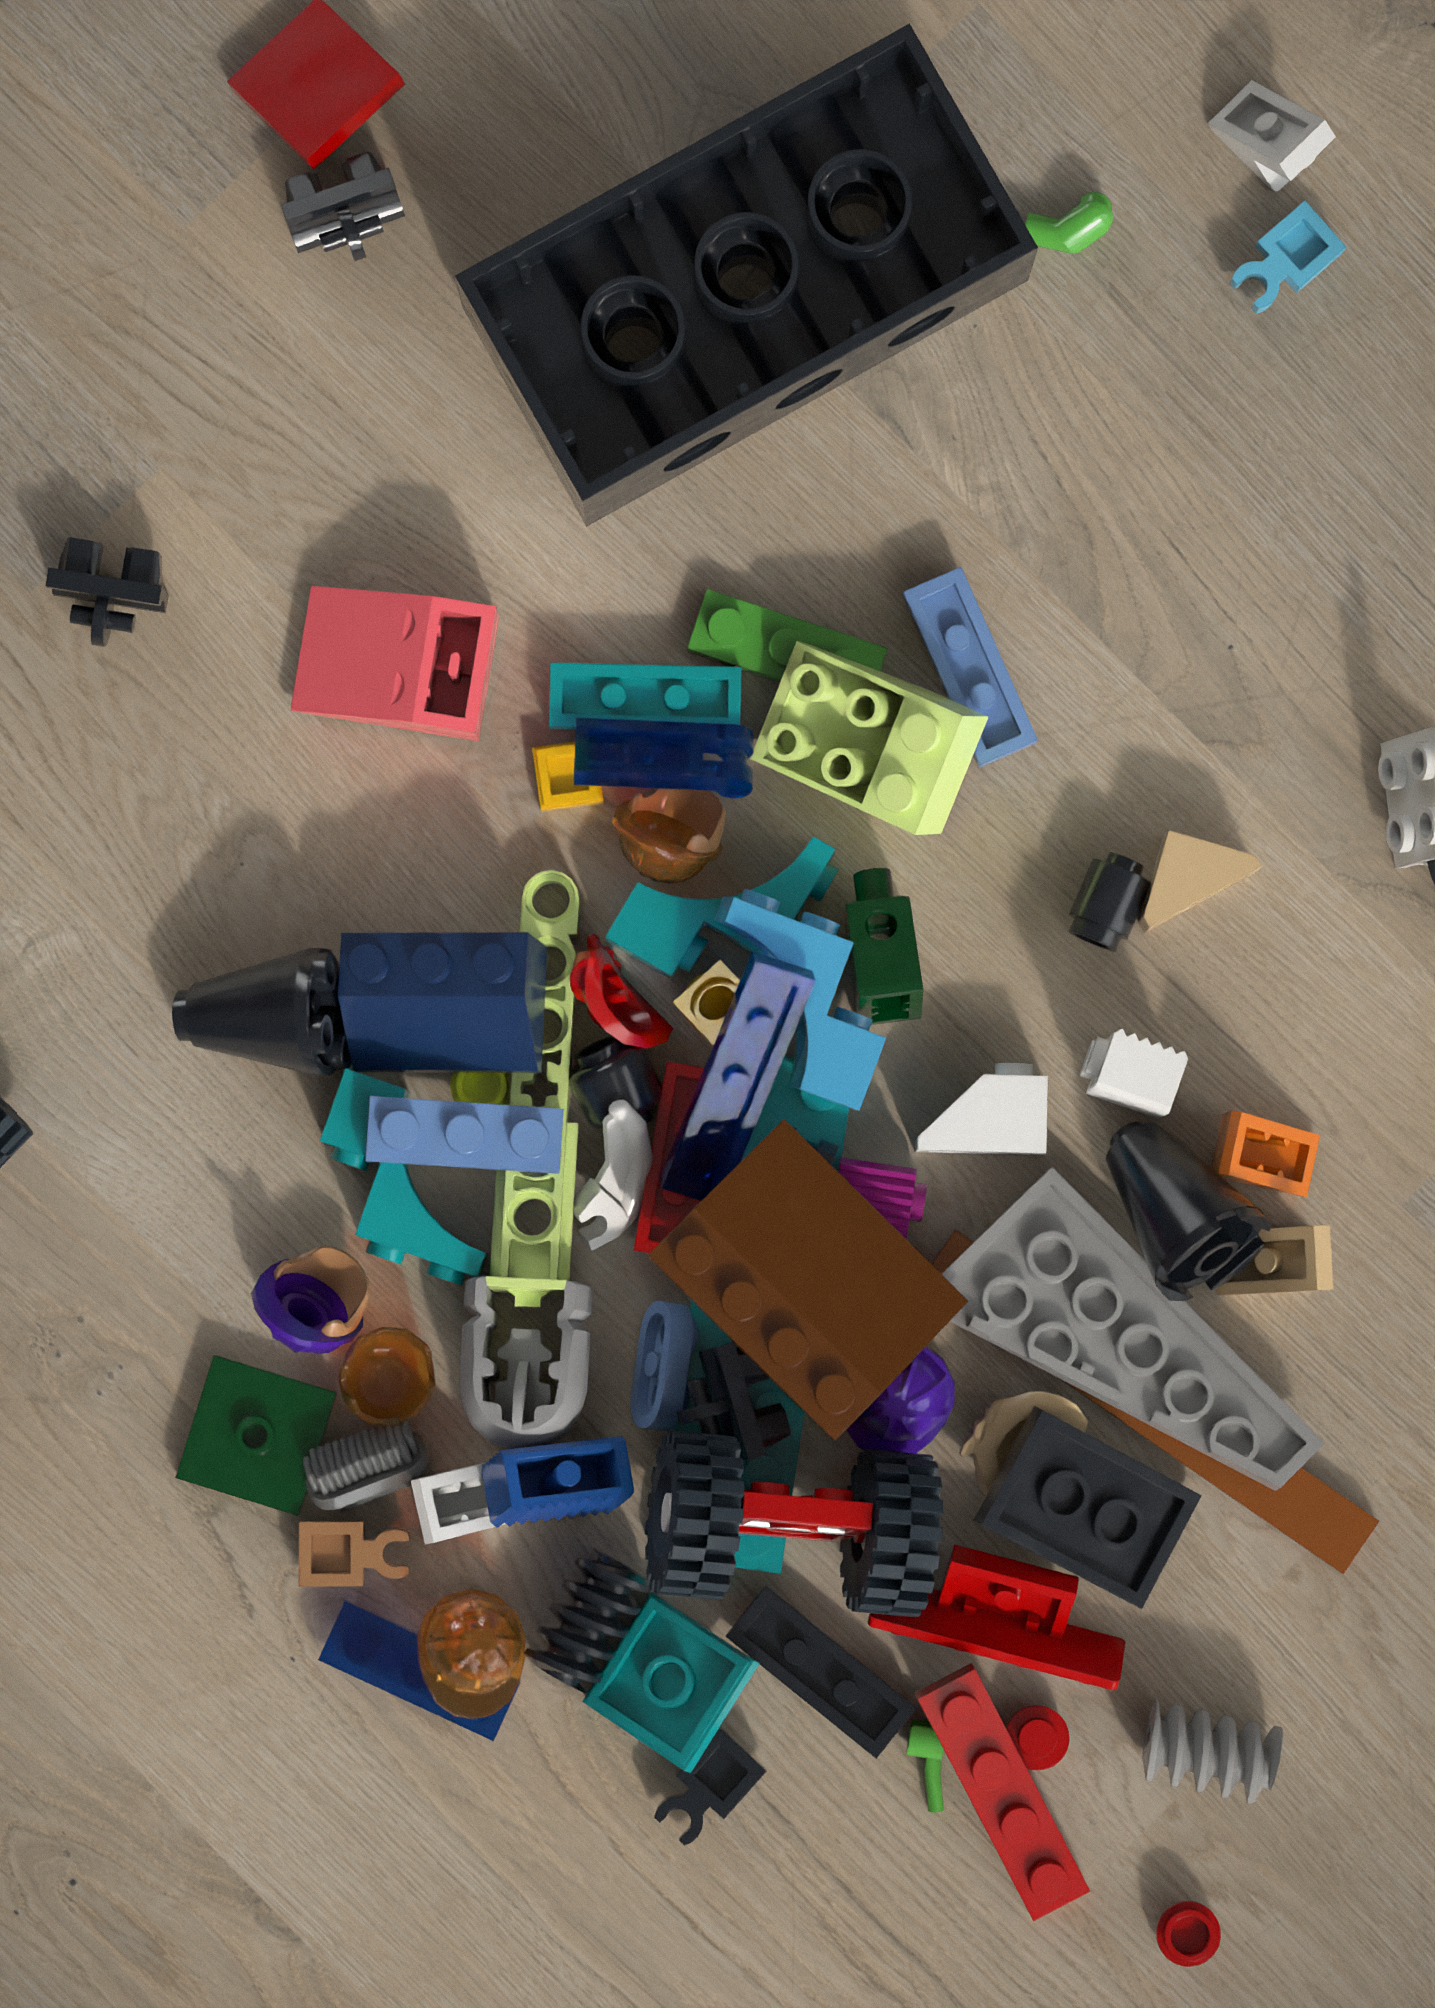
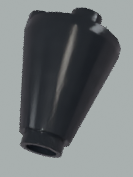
(270, 1013)

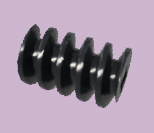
(588, 1620)

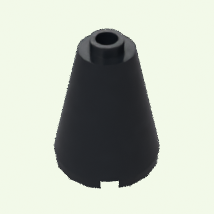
(1182, 1211)

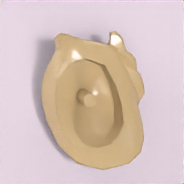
(1002, 1424)

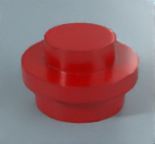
(1039, 1736)
(1188, 1933)

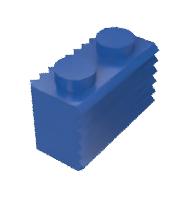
(557, 1480)

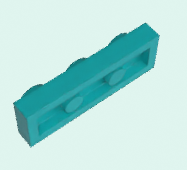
(643, 693)

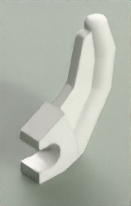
(621, 1181)

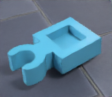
(1292, 252)

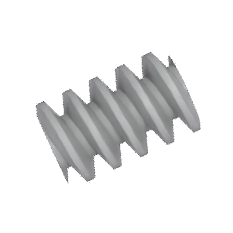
(1211, 1752)

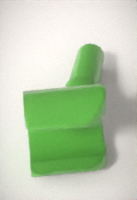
(925, 1744)

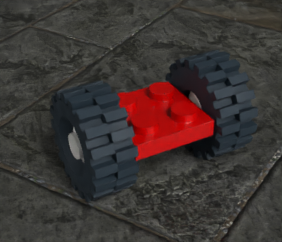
(882, 1522)

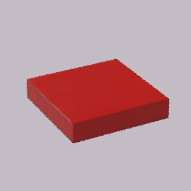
(316, 82)

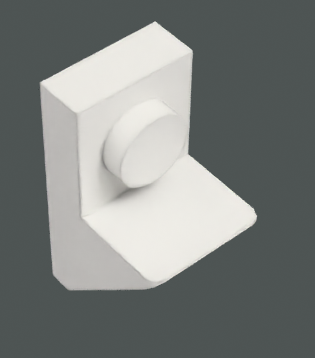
(1271, 134)

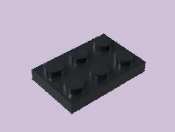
(1087, 1507)

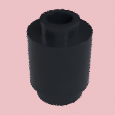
(1109, 901)

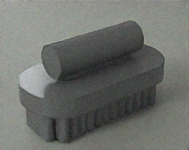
(364, 1466)

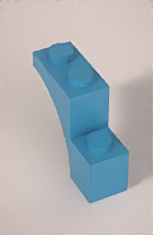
(831, 1053)

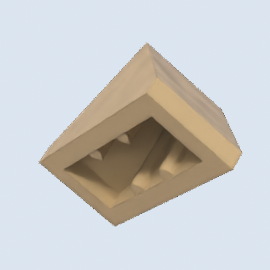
(1188, 874)

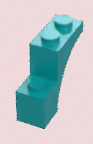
(666, 928)
(394, 1213)

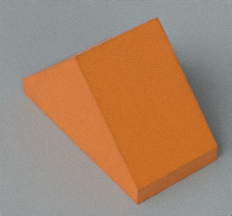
(1264, 1153)

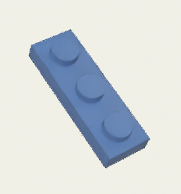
(969, 663)
(464, 1135)

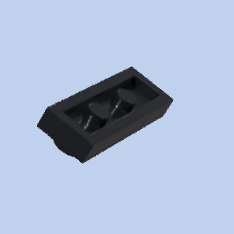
(821, 1671)

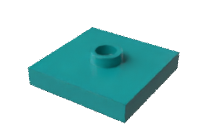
(671, 1682)

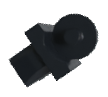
(342, 212)
(80, 579)
(725, 1405)

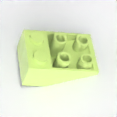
(869, 739)

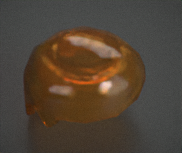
(386, 1376)

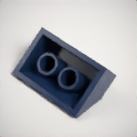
(443, 1001)

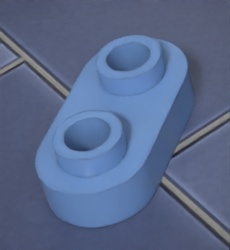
(662, 1365)

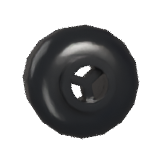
(611, 1073)

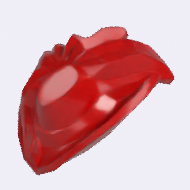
(613, 1000)

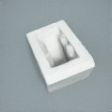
(451, 1503)

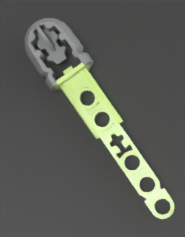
(536, 1263)

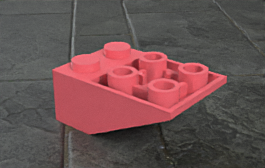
(396, 660)

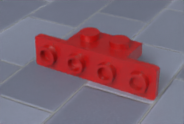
(1012, 1616)

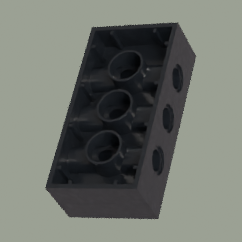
(765, 198)

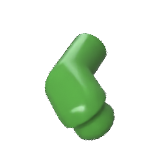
(1075, 229)

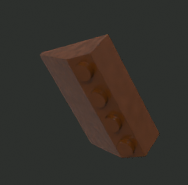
(808, 1279)

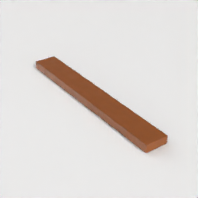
(1300, 1509)

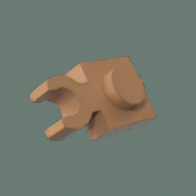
(339, 1553)

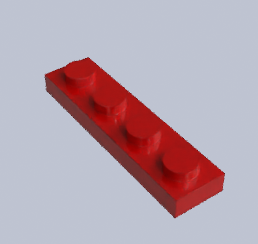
(1002, 1792)

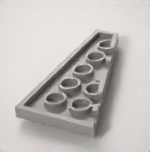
(1085, 1308)

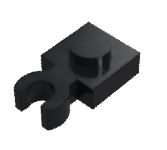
(717, 1782)

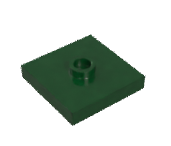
(254, 1434)

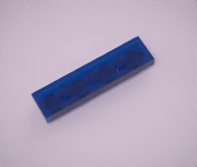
(737, 1075)

